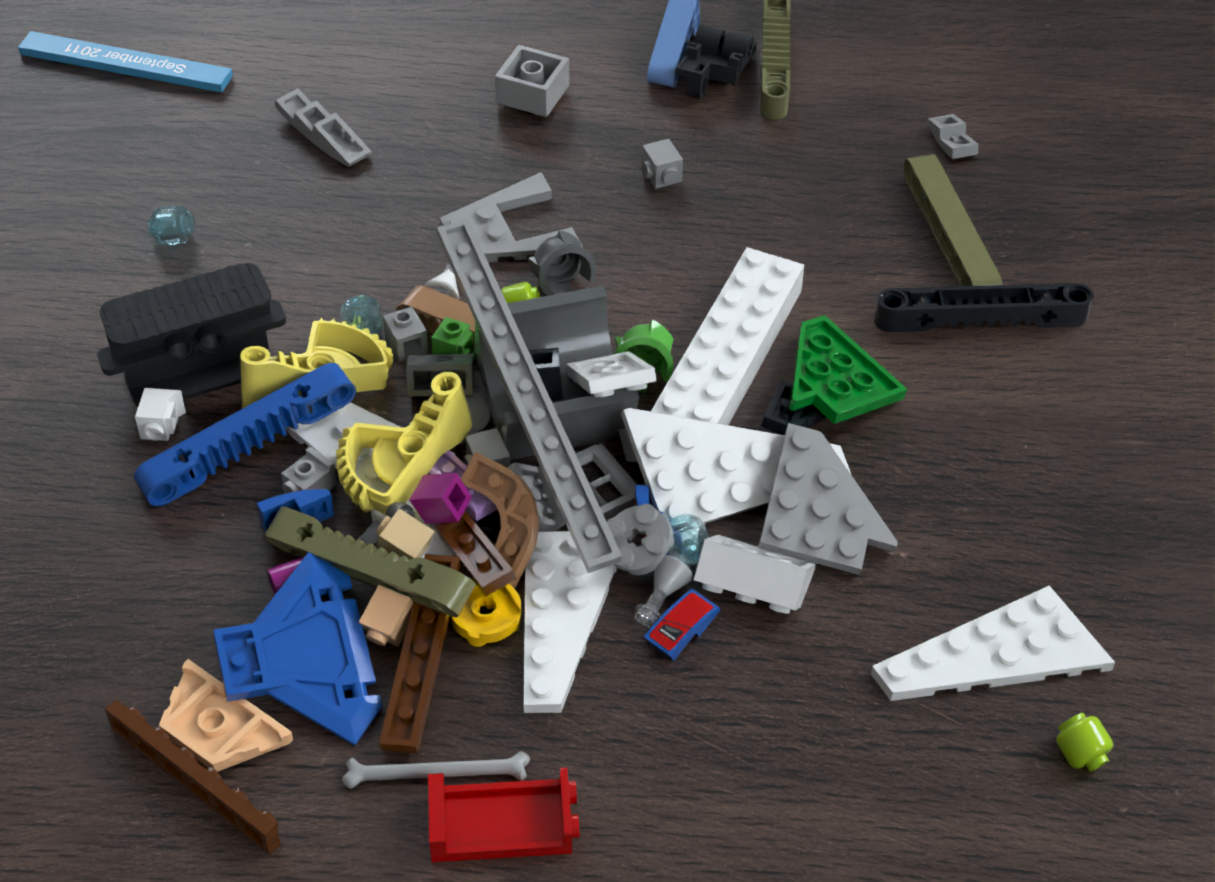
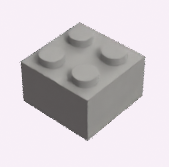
(532, 80)

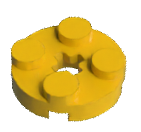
(490, 627)

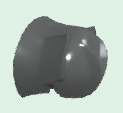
(559, 261)

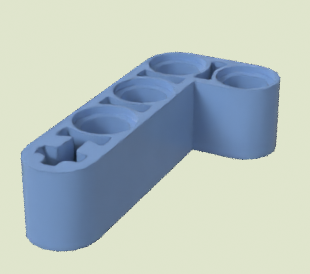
(677, 28)

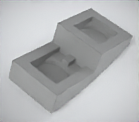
(952, 136)

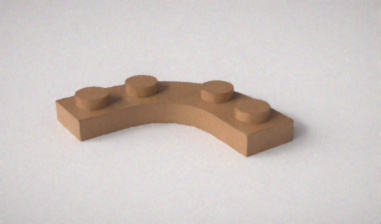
(516, 509)

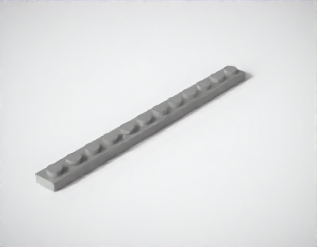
(529, 397)

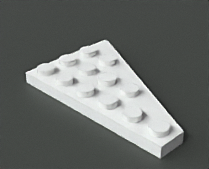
(704, 464)

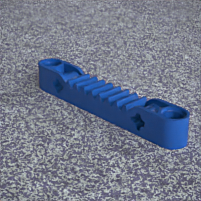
(168, 478)

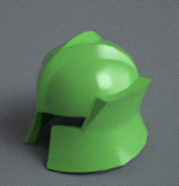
(651, 344)

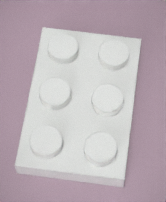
(611, 372)

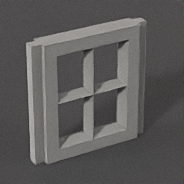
(614, 473)

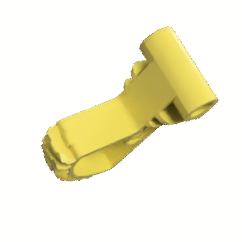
(326, 345)
(405, 453)

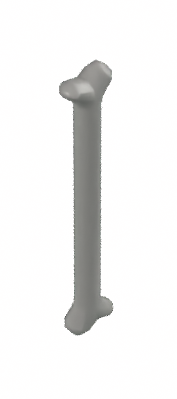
(359, 773)

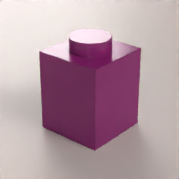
(440, 498)

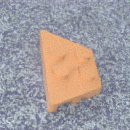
(215, 729)

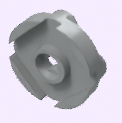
(641, 520)

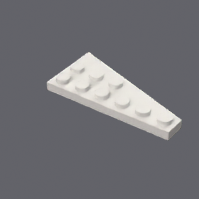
(559, 617)
(1000, 648)

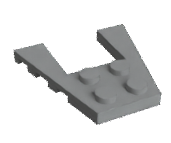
(490, 225)

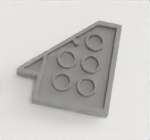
(819, 507)

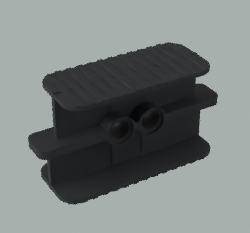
(189, 331)

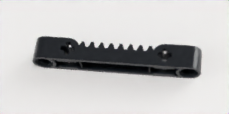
(1063, 307)

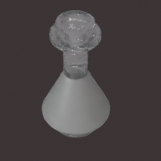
(668, 577)

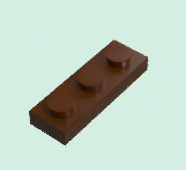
(476, 554)

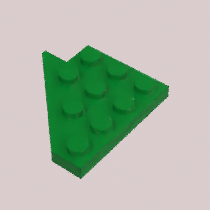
(838, 374)

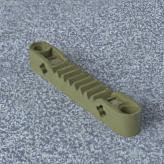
(775, 59)
(417, 578)

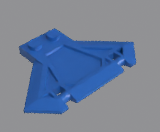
(305, 653)

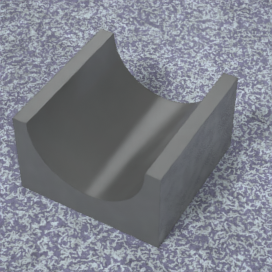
(579, 328)

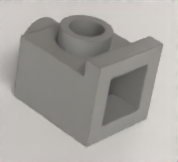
(309, 473)

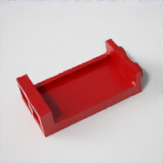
(501, 818)

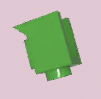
(453, 338)

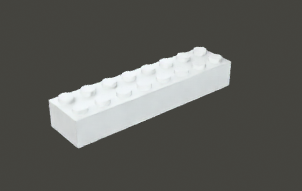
(733, 339)

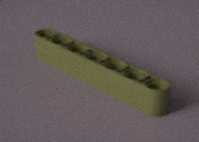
(950, 222)

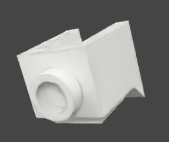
(159, 413)

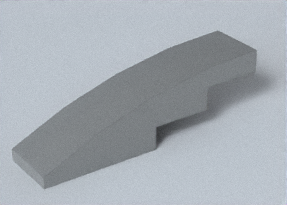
(322, 129)

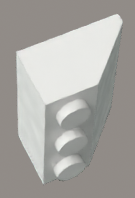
(753, 573)

